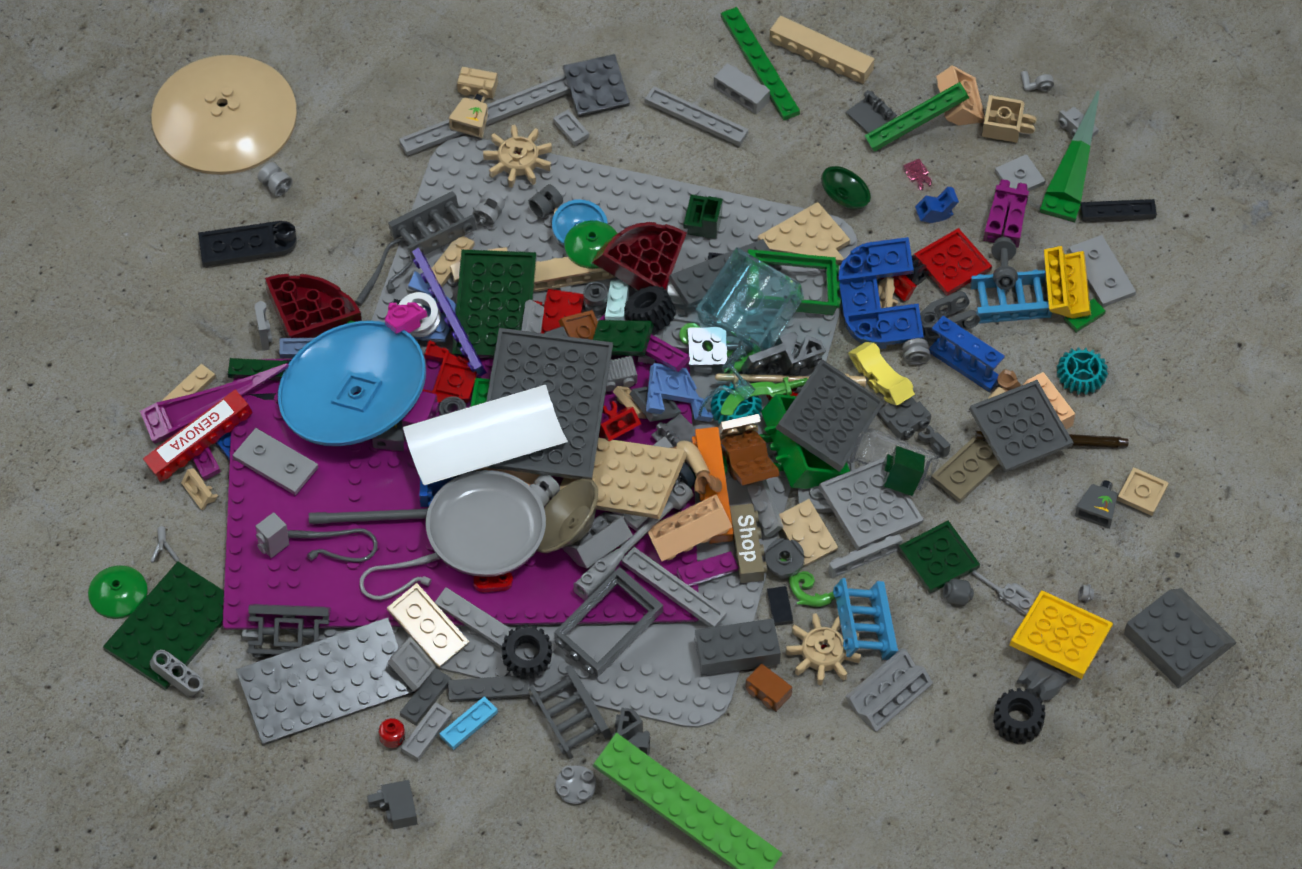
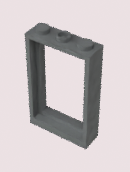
(637, 592)

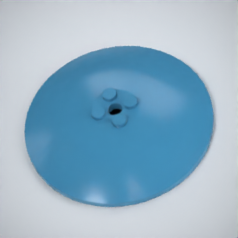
(348, 359)

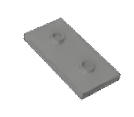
(1104, 271)
(275, 461)

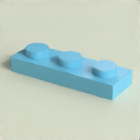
(468, 723)

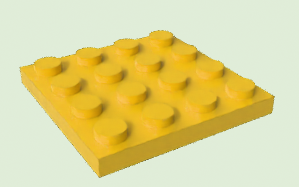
(1061, 634)

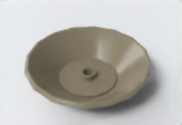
(569, 515)

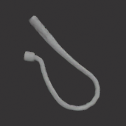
(424, 580)

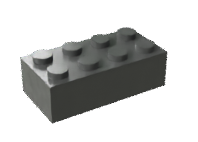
(737, 646)

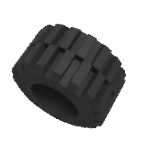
(651, 305)
(531, 636)
(1015, 729)

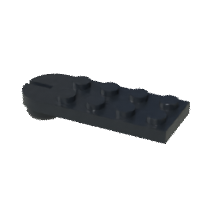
(247, 242)

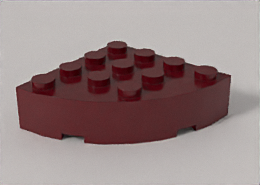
(642, 254)
(309, 304)

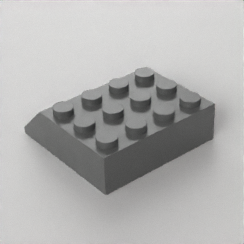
(1178, 636)

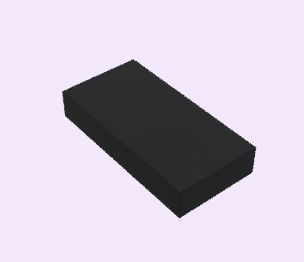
(780, 605)

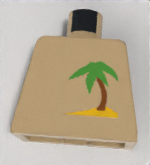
(470, 116)

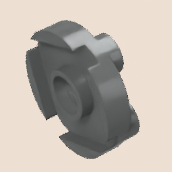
(786, 547)

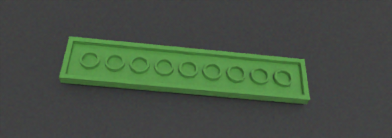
(684, 807)

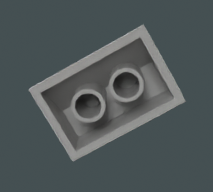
(604, 536)

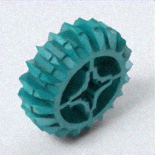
(1081, 364)
(746, 408)

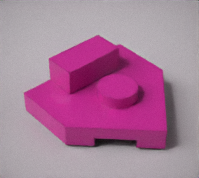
(404, 317)

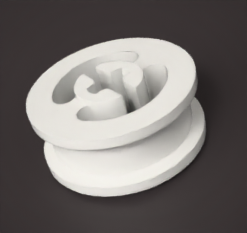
(429, 323)

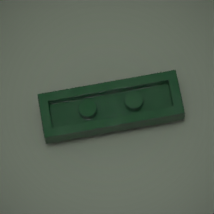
(244, 368)

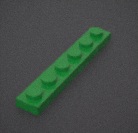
(916, 116)

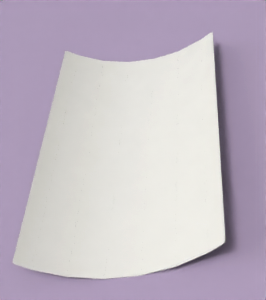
(484, 435)

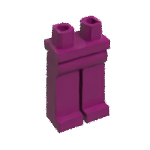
(1007, 199)

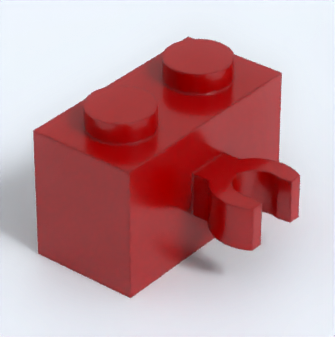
(617, 422)

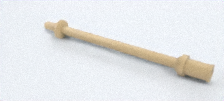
(775, 378)

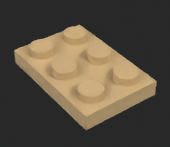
(807, 528)

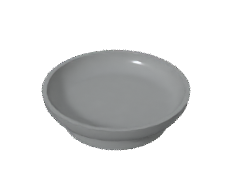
(485, 523)

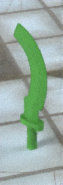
(762, 388)

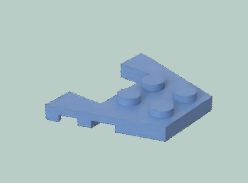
(442, 331)
(675, 386)

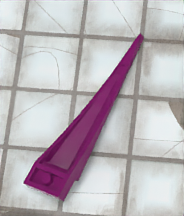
(170, 416)

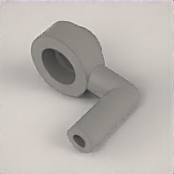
(1042, 83)

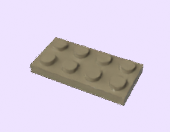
(966, 469)

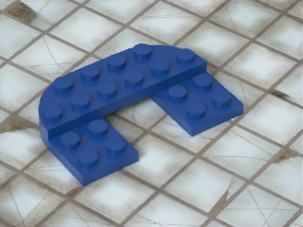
(860, 294)

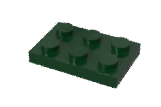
(628, 337)

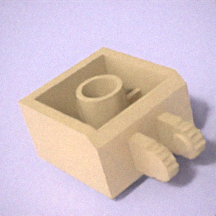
(1006, 119)

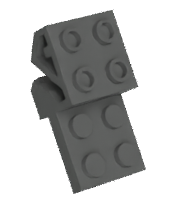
(807, 355)
(630, 727)

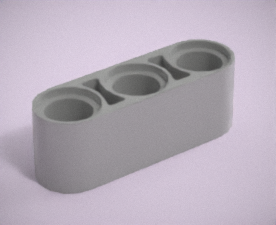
(172, 663)

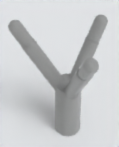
(162, 542)

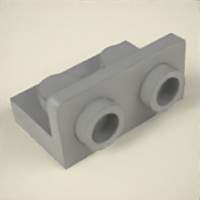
(1071, 121)

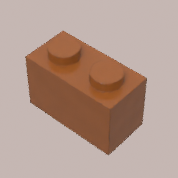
(768, 687)

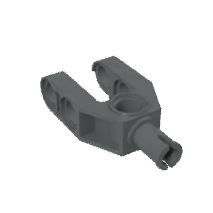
(932, 314)

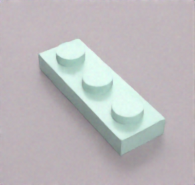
(616, 300)

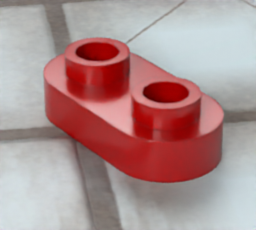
(493, 583)

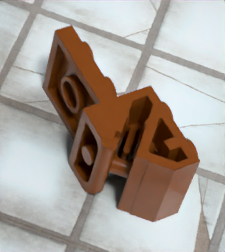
(748, 458)

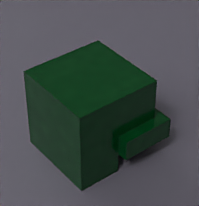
(703, 216)
(903, 470)

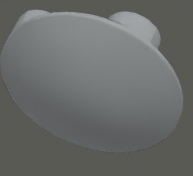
(575, 784)

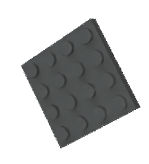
(1021, 426)

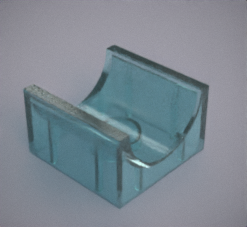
(750, 301)

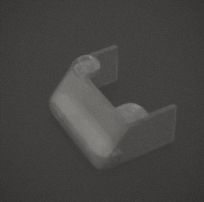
(876, 445)

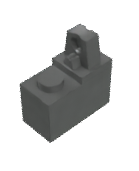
(398, 803)

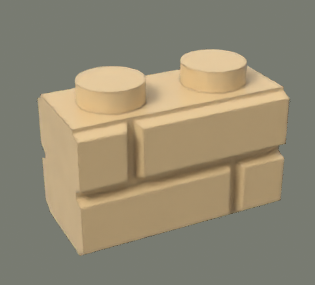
(477, 81)

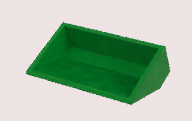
(800, 465)

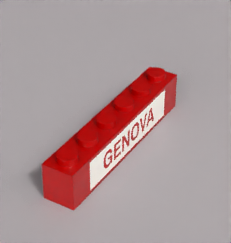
(198, 435)

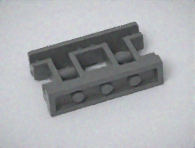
(289, 615)

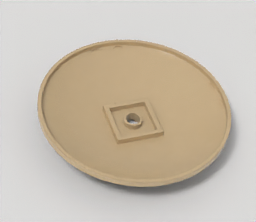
(225, 138)

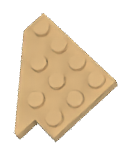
(808, 234)

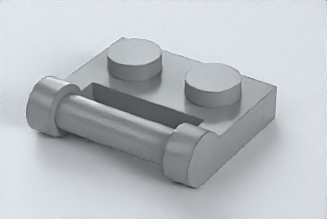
(263, 325)

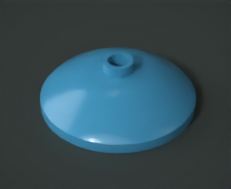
(573, 213)

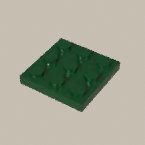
(939, 556)

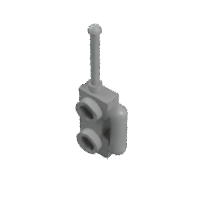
(1010, 596)

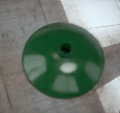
(845, 187)

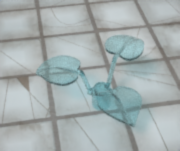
(741, 386)

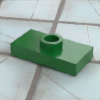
(1081, 322)

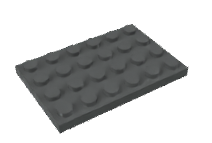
(830, 415)

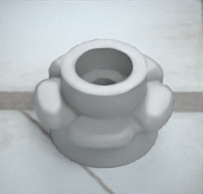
(1086, 593)

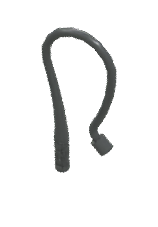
(390, 287)
(314, 553)

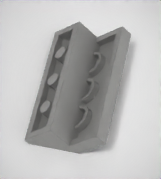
(888, 690)

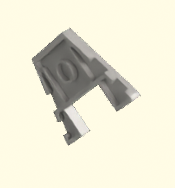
(670, 335)

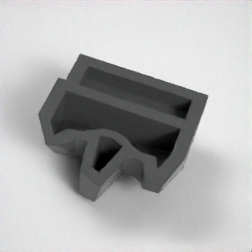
(1044, 679)

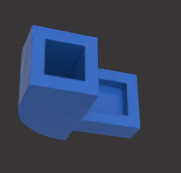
(937, 208)

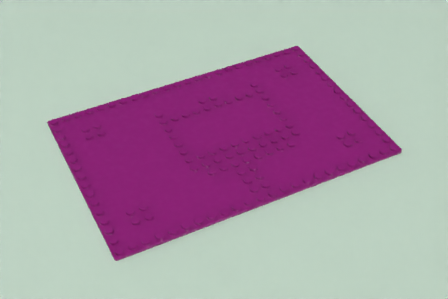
(381, 480)

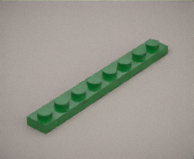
(760, 63)

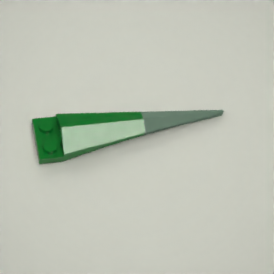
(1066, 188)

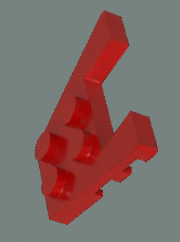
(454, 374)

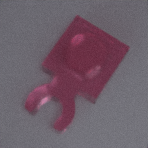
(917, 172)

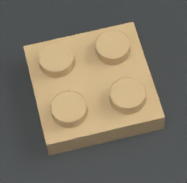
(1142, 491)

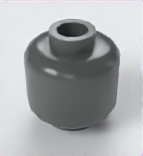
(958, 592)

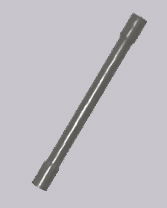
(324, 517)

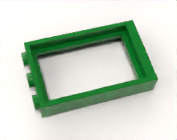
(808, 261)

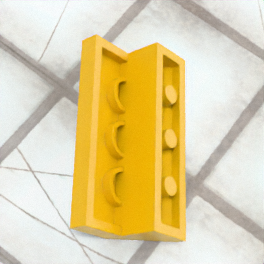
(1067, 282)

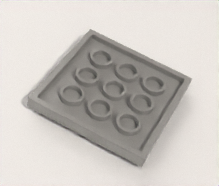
(867, 507)

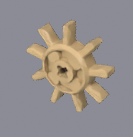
(518, 156)
(813, 651)

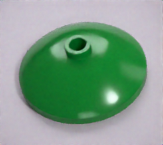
(582, 248)
(120, 600)

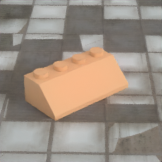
(689, 528)

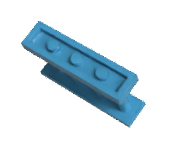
(1012, 312)
(879, 610)

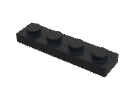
(1118, 210)

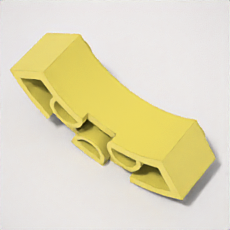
(880, 375)

